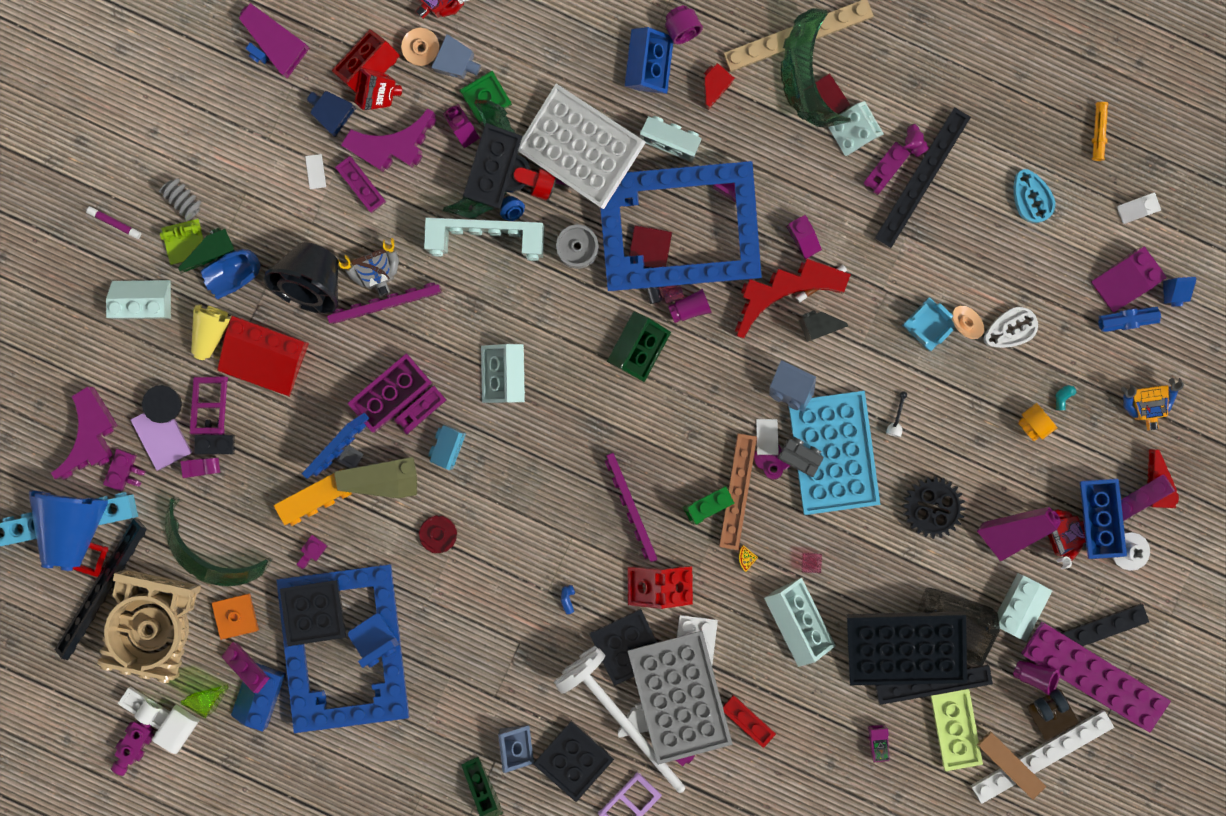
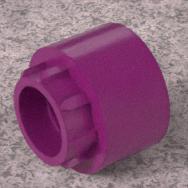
(682, 24)

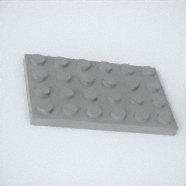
(680, 697)

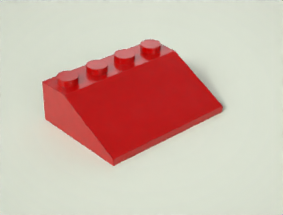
(261, 356)

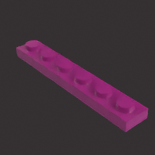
(392, 301)
(633, 514)

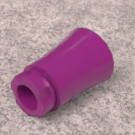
(690, 307)
(1037, 676)

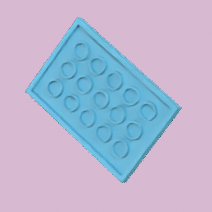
(842, 433)

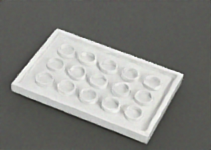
(580, 146)

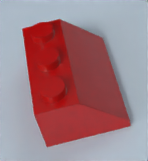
(369, 53)

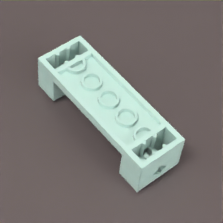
(438, 234)

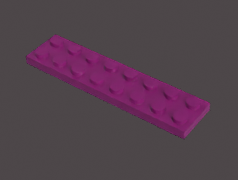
(1096, 677)

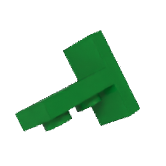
(708, 505)

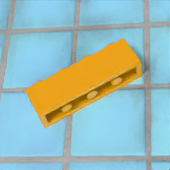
(309, 500)

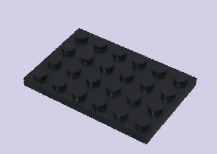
(907, 648)

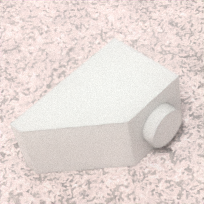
(637, 718)

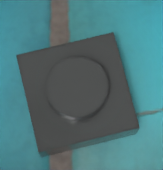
(350, 457)

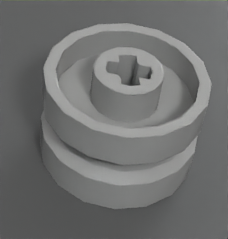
(577, 258)

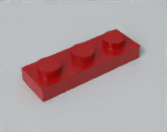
(748, 721)

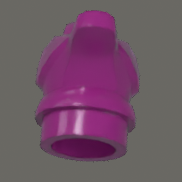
(915, 141)

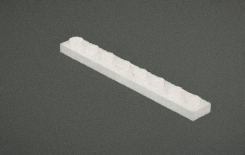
(1046, 754)

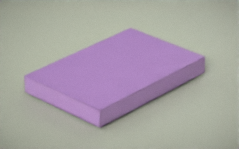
(161, 440)

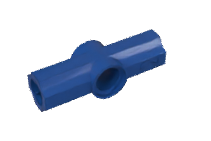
(1129, 319)

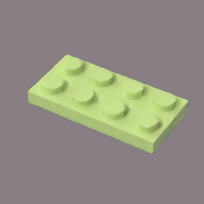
(956, 730)

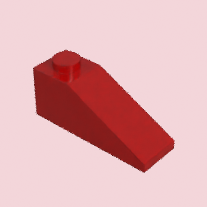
(1156, 468)

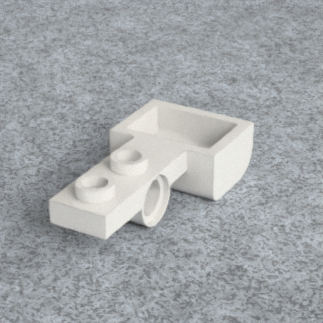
(172, 726)

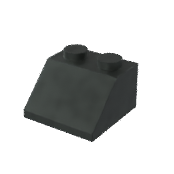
(820, 324)

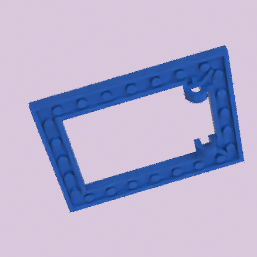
(625, 275)
(390, 696)

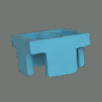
(930, 324)

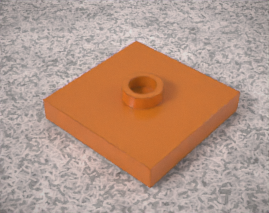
(235, 616)

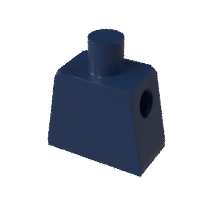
(331, 111)

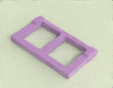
(620, 795)

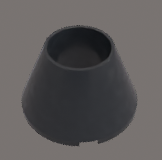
(307, 278)

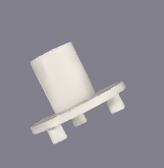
(1137, 552)

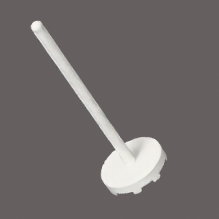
(581, 671)

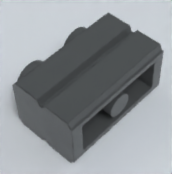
(801, 457)

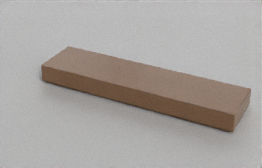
(1012, 765)

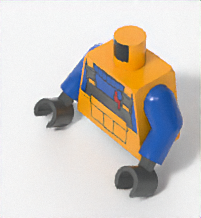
(1151, 402)

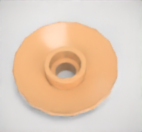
(416, 38)
(968, 322)

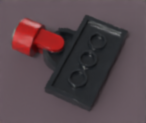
(501, 170)

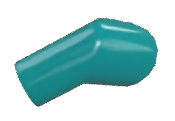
(1062, 395)

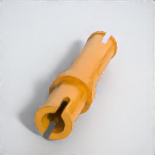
(1100, 131)

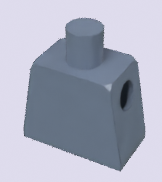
(455, 59)

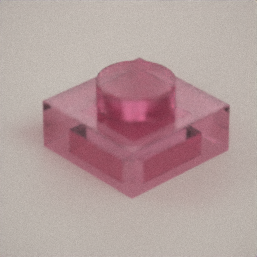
(672, 293)
(811, 562)

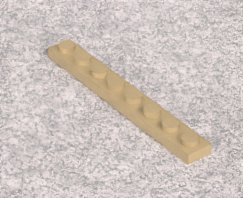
(773, 44)

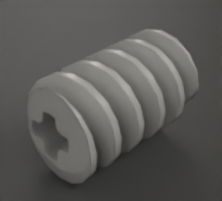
(181, 199)

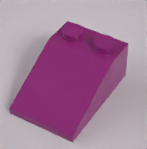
(1128, 279)

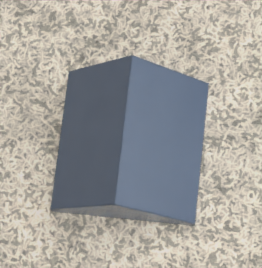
(515, 747)

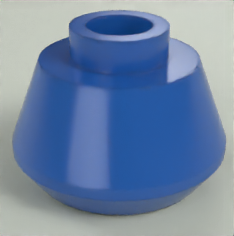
(511, 208)

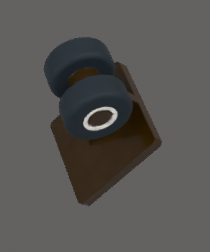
(1052, 714)

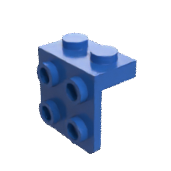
(373, 640)

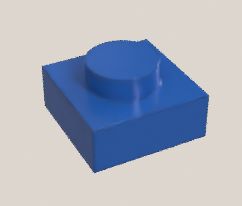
(256, 54)

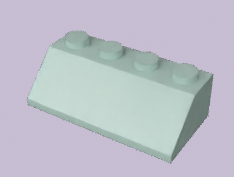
(800, 622)

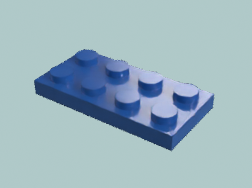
(335, 447)

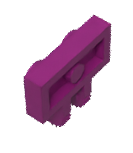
(120, 470)

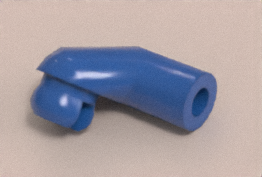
(565, 599)

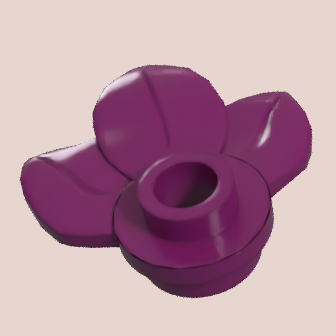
(765, 462)

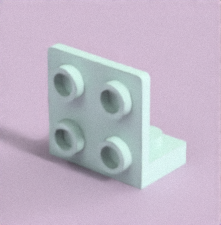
(859, 131)

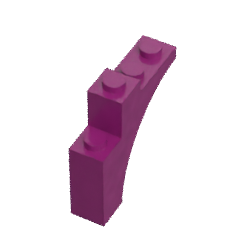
(401, 145)
(90, 445)

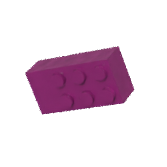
(390, 393)

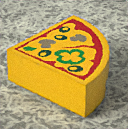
(746, 558)

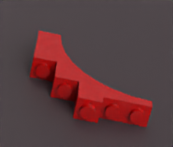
(813, 277)

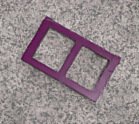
(195, 405)

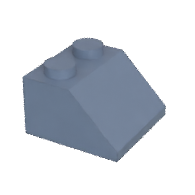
(792, 386)

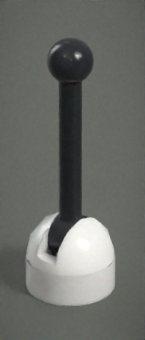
(895, 428)

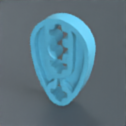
(1043, 195)

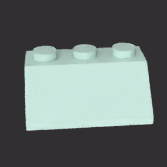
(670, 138)
(139, 300)
(502, 373)
(1022, 606)

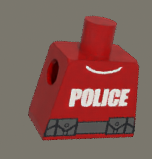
(375, 90)

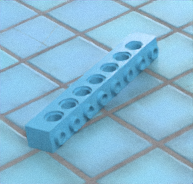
(125, 510)

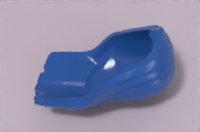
(231, 272)

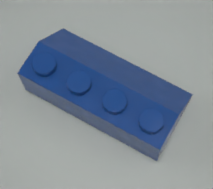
(1103, 519)

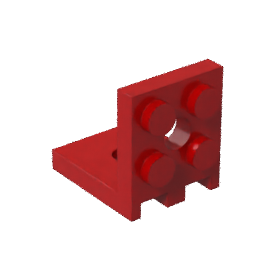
(660, 587)

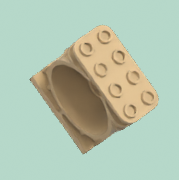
(118, 649)

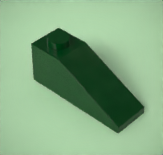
(210, 249)
(481, 788)

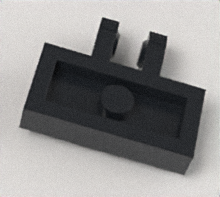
(214, 443)

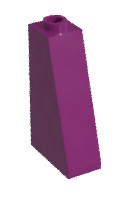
(278, 43)
(1016, 532)

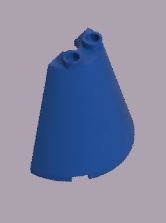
(64, 527)

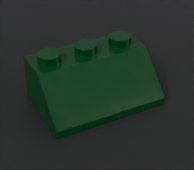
(639, 346)

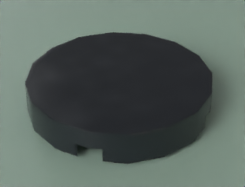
(161, 404)

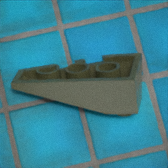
(384, 479)

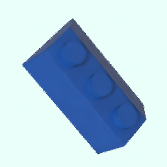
(649, 60)
(256, 709)

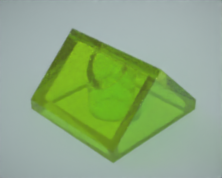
(205, 701)

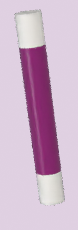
(113, 222)

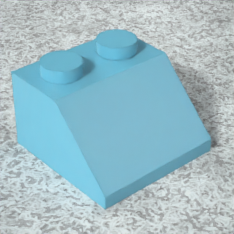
(447, 447)

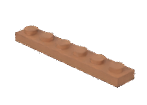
(738, 490)

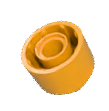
(1037, 423)

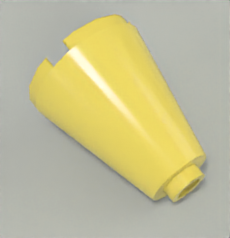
(207, 330)

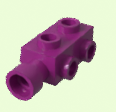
(134, 744)

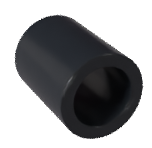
(654, 295)

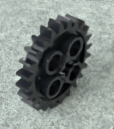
(938, 491)

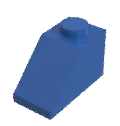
(1178, 290)

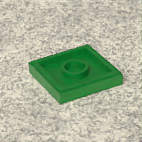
(485, 88)

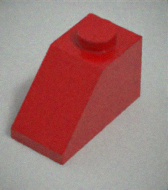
(715, 84)

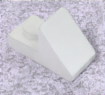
(1138, 208)

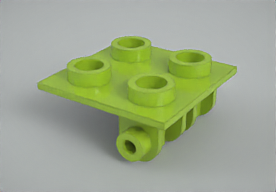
(181, 240)

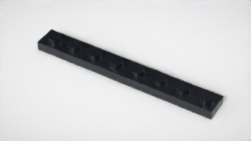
(922, 178)
(100, 589)

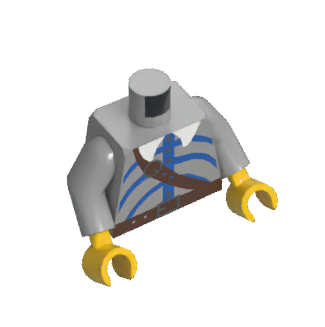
(374, 268)

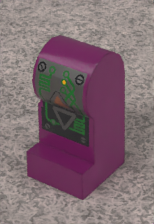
(879, 742)

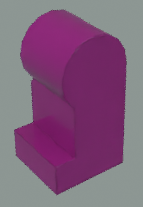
(200, 467)

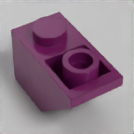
(461, 125)

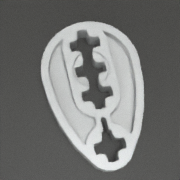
(1009, 318)

